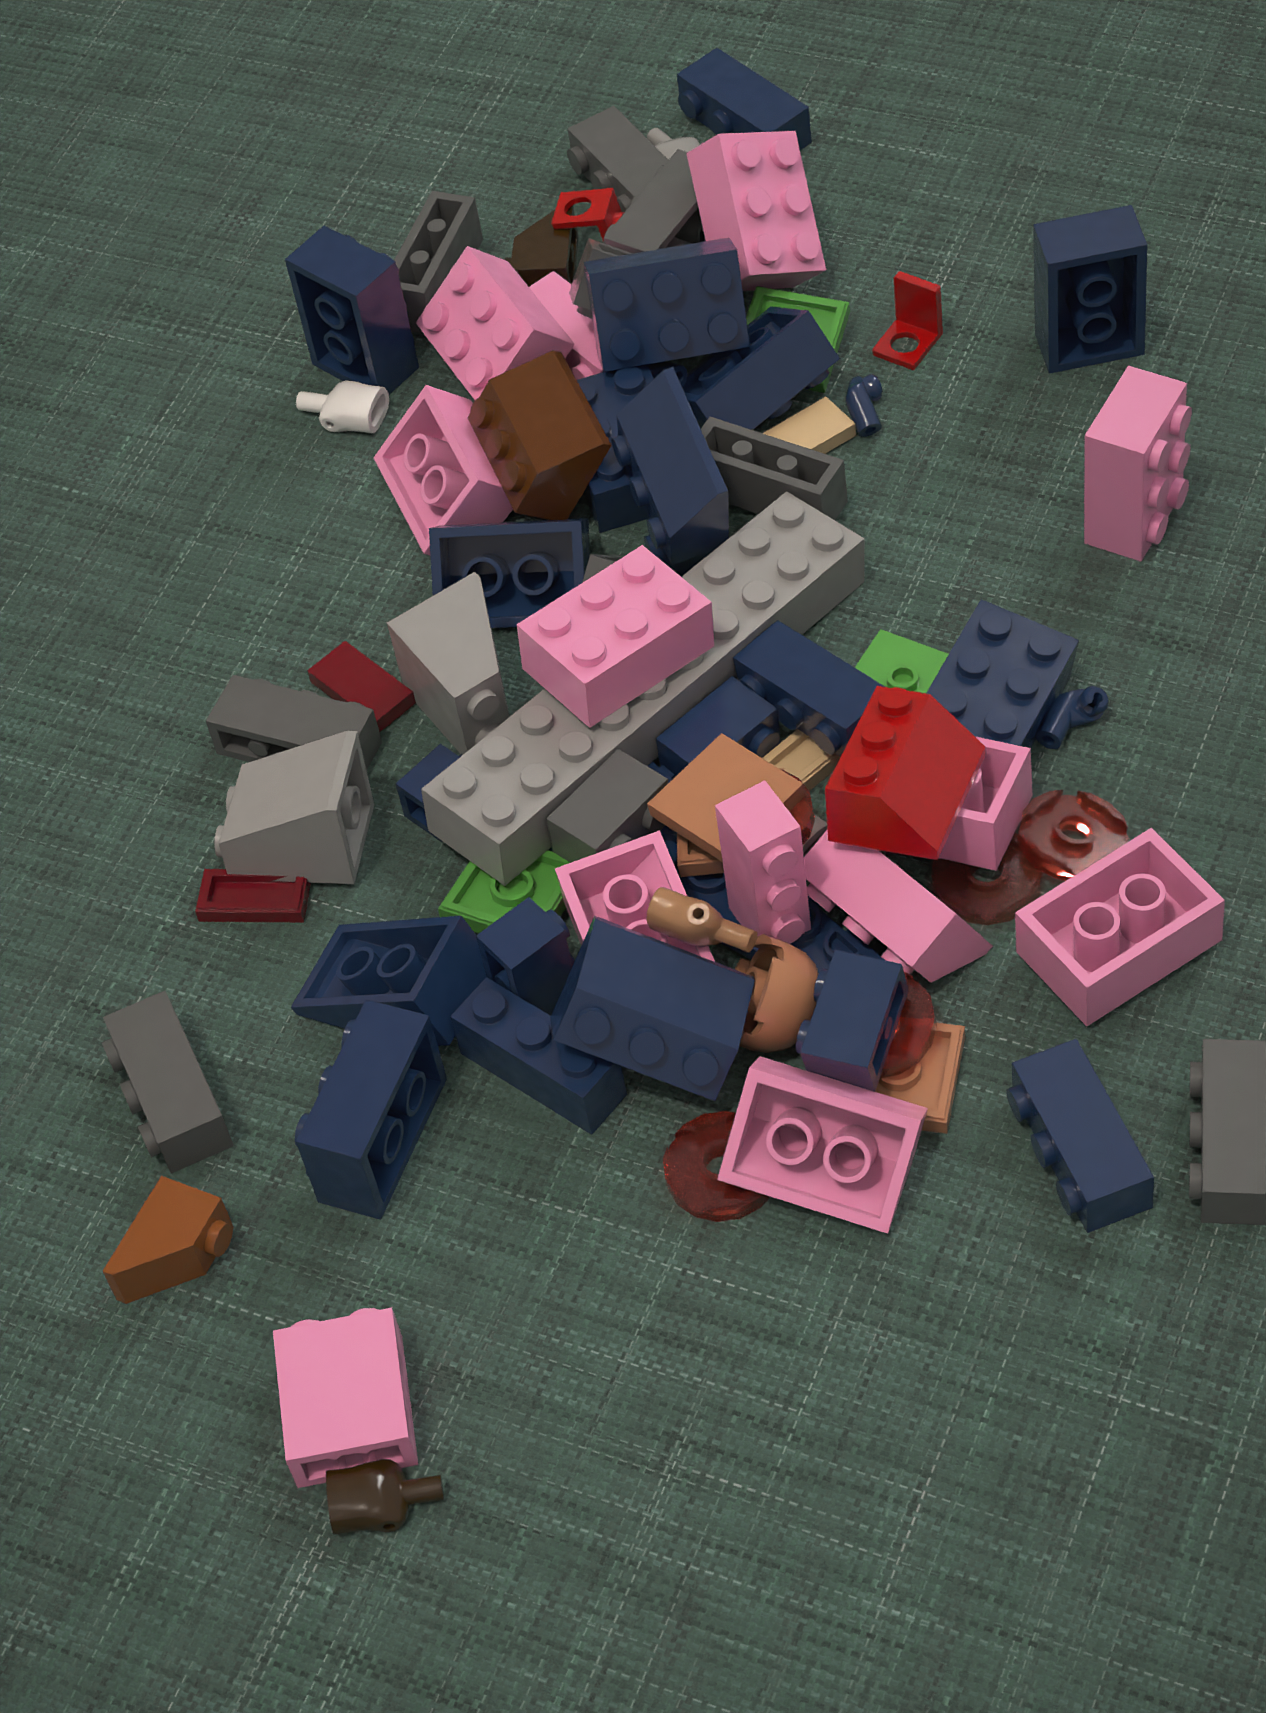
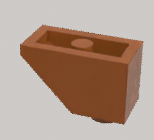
(169, 1241)

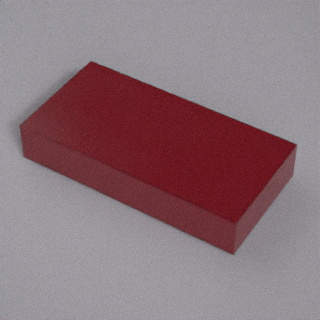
(353, 677)
(251, 898)

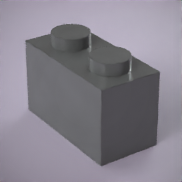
(606, 809)

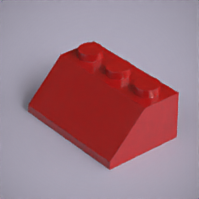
(902, 776)

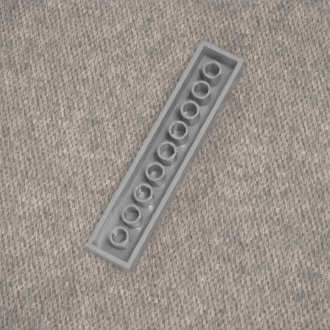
(497, 795)

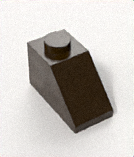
(545, 250)

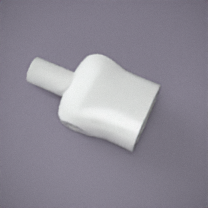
(348, 407)

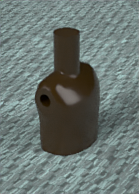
(375, 1496)

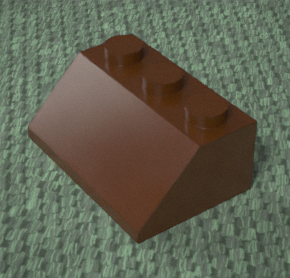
(540, 436)

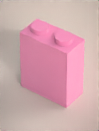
(343, 1394)

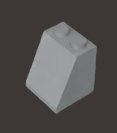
(452, 662)
(299, 813)

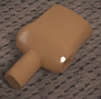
(695, 922)

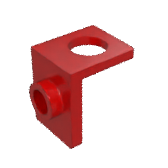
(602, 212)
(917, 317)

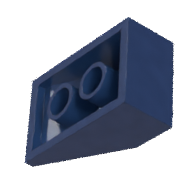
(399, 963)

